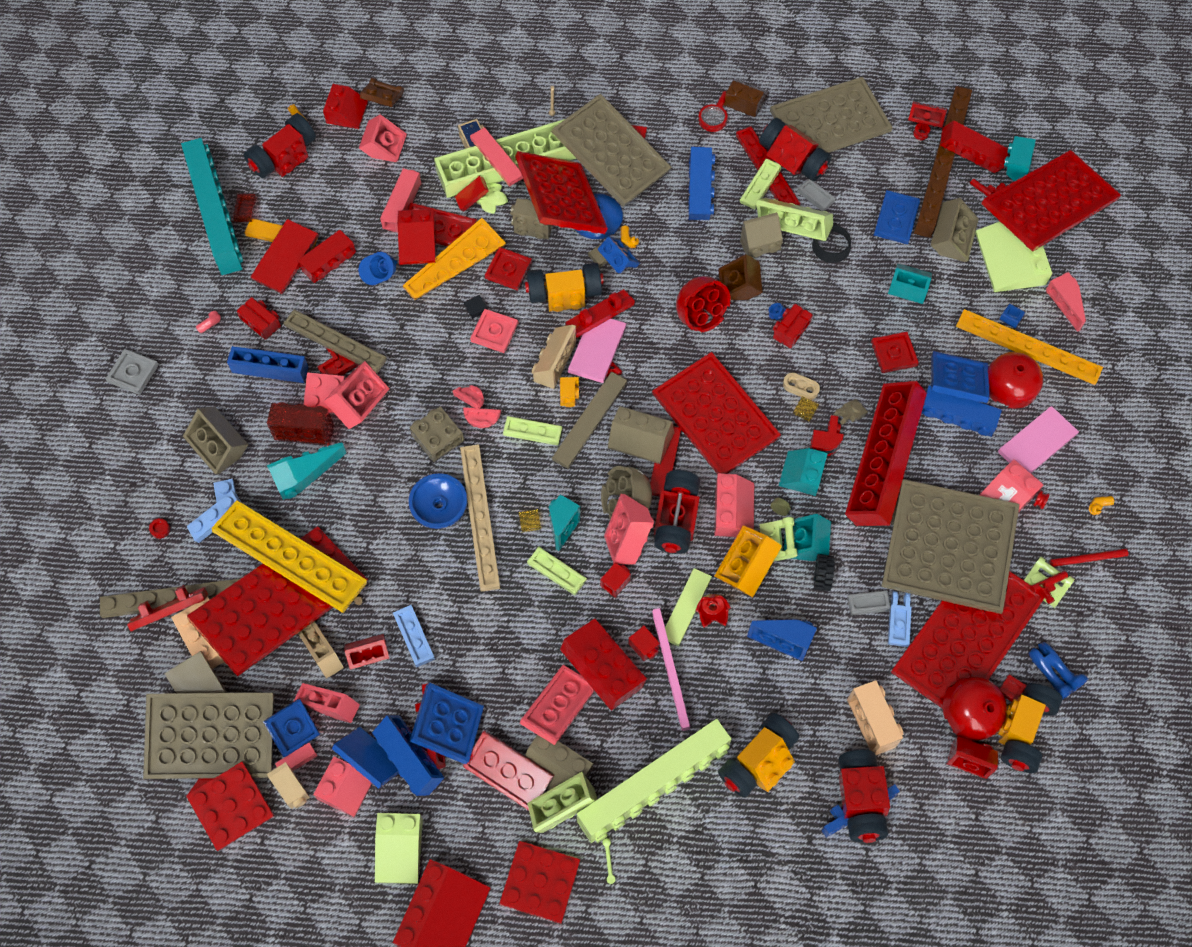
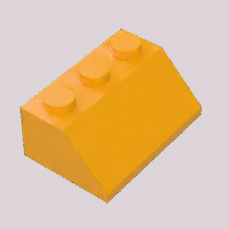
(748, 560)

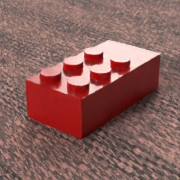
(603, 664)

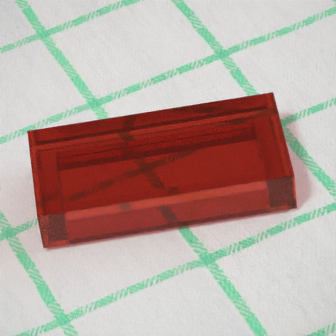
(244, 208)

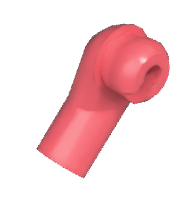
(213, 319)

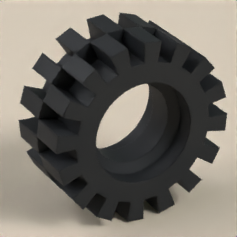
(824, 572)

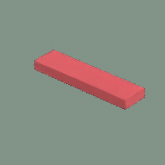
(496, 156)

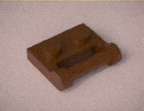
(382, 93)

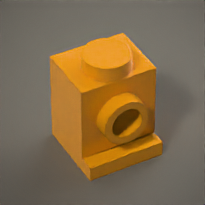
(569, 391)

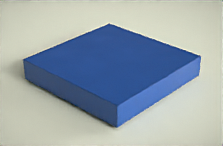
(291, 727)

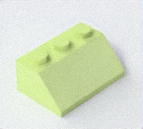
(561, 803)

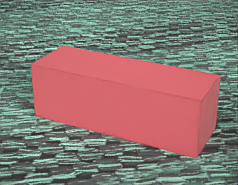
(299, 757)

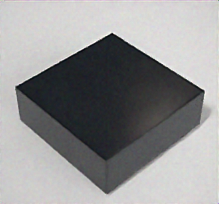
(475, 306)

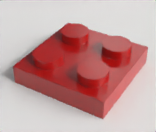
(508, 268)
(894, 352)

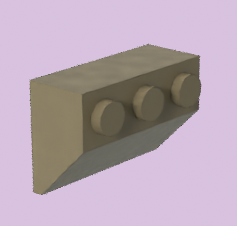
(955, 230)
(640, 434)
(214, 439)
(558, 760)

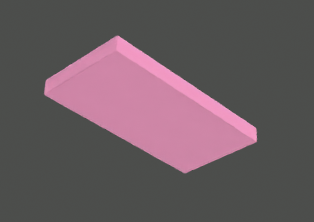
(597, 350)
(1039, 440)

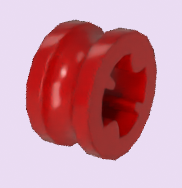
(922, 127)
(1041, 499)

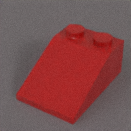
(416, 236)

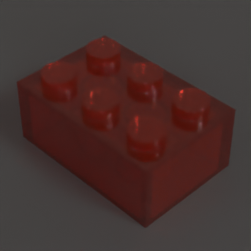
(300, 423)

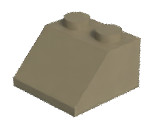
(761, 235)

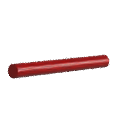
(1089, 557)

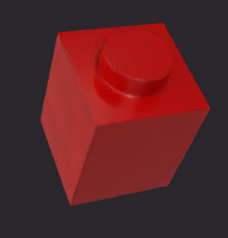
(615, 579)
(644, 644)

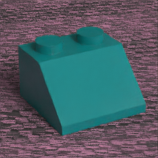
(1020, 157)
(803, 470)
(563, 519)
(811, 537)

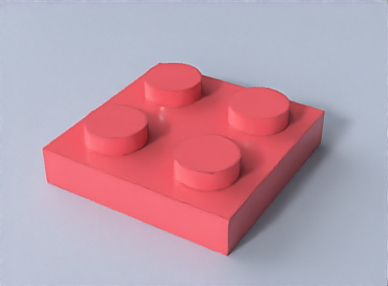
(494, 331)
(319, 387)

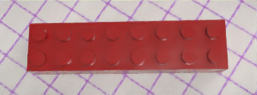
(886, 454)

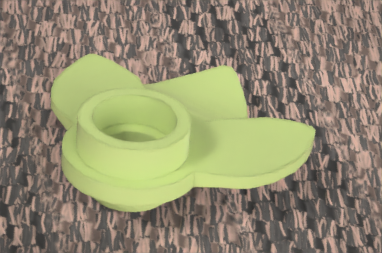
(492, 198)

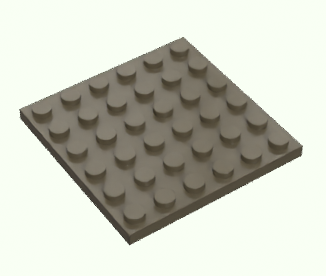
(951, 546)

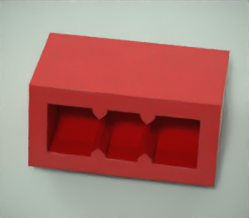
(366, 651)

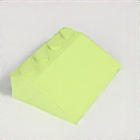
(1010, 261)

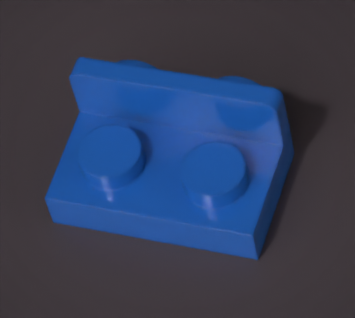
(617, 254)

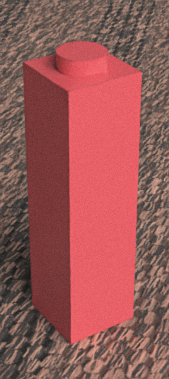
(400, 199)

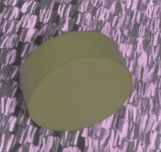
(780, 506)

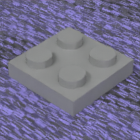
(132, 371)

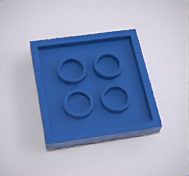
(959, 377)
(447, 723)

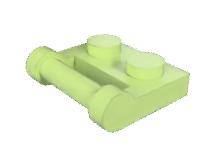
(773, 530)
(1035, 576)

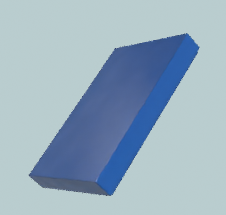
(897, 217)
(366, 757)

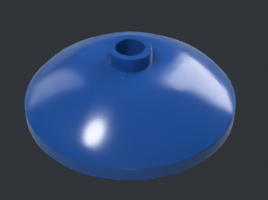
(612, 216)
(437, 490)

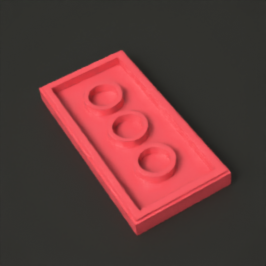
(557, 705)

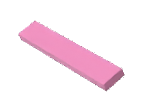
(670, 668)

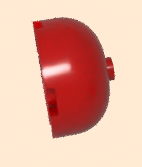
(699, 295)
(1014, 379)
(975, 708)

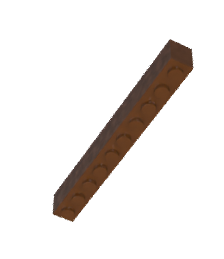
(941, 167)

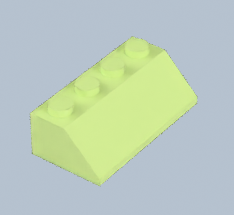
(798, 219)

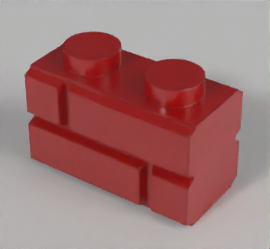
(927, 114)
(259, 318)
(792, 326)

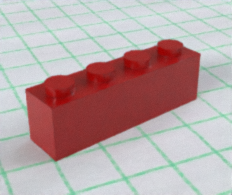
(973, 146)

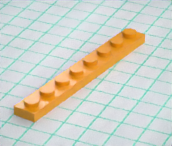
(1030, 346)

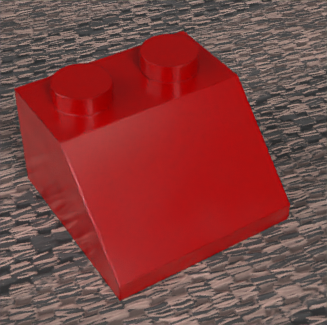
(344, 107)
(973, 757)

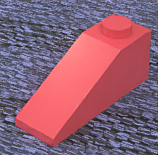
(1067, 296)
(328, 702)

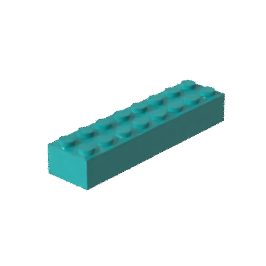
(213, 206)

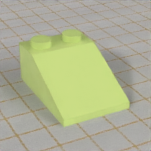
(398, 848)

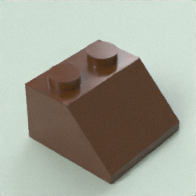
(745, 97)
(742, 278)

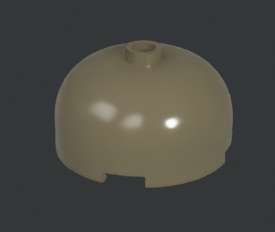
(628, 482)

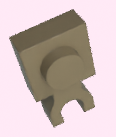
(852, 410)

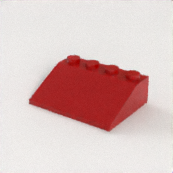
(442, 909)

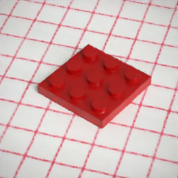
(230, 806)
(540, 882)

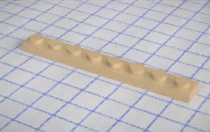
(480, 518)

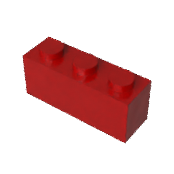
(327, 256)

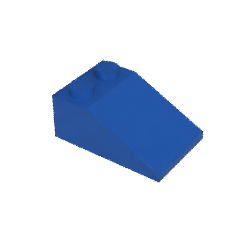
(786, 636)

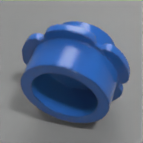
(776, 311)

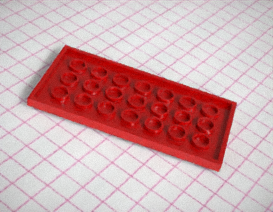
(1051, 200)
(262, 610)
(965, 641)

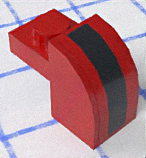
(827, 441)

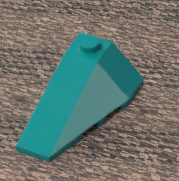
(298, 473)

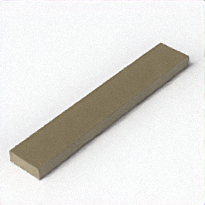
(334, 340)
(589, 420)

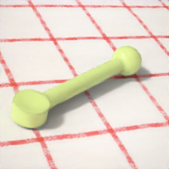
(610, 879)

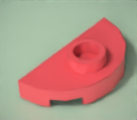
(470, 395)
(481, 418)

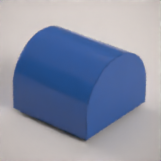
(1012, 316)

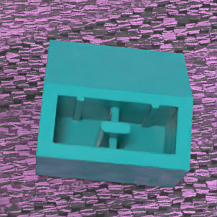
(910, 283)

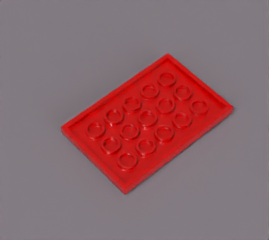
(560, 193)
(716, 414)

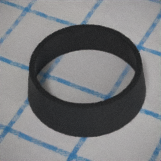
(833, 257)

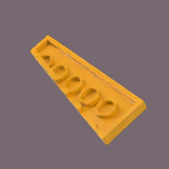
(463, 253)

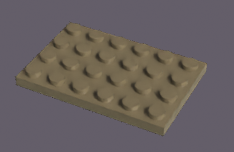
(836, 115)
(611, 150)
(207, 734)

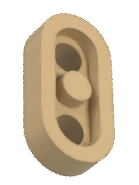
(801, 386)

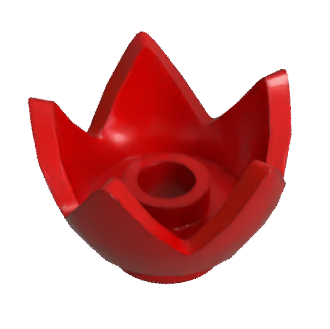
(710, 613)

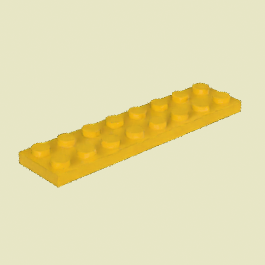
(289, 556)

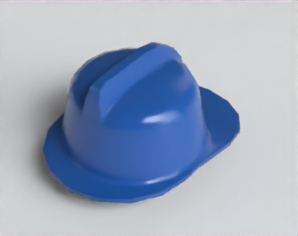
(377, 268)

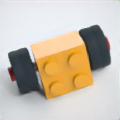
(566, 288)
(1022, 724)
(763, 759)

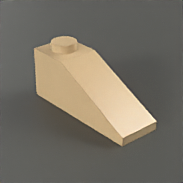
(320, 650)
(288, 786)

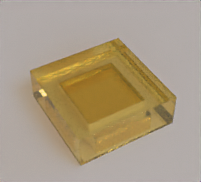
(805, 408)
(529, 520)

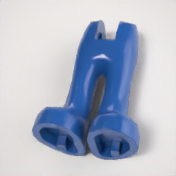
(1052, 659)

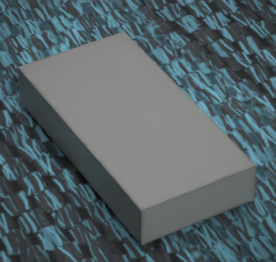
(816, 195)
(868, 602)

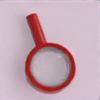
(713, 116)

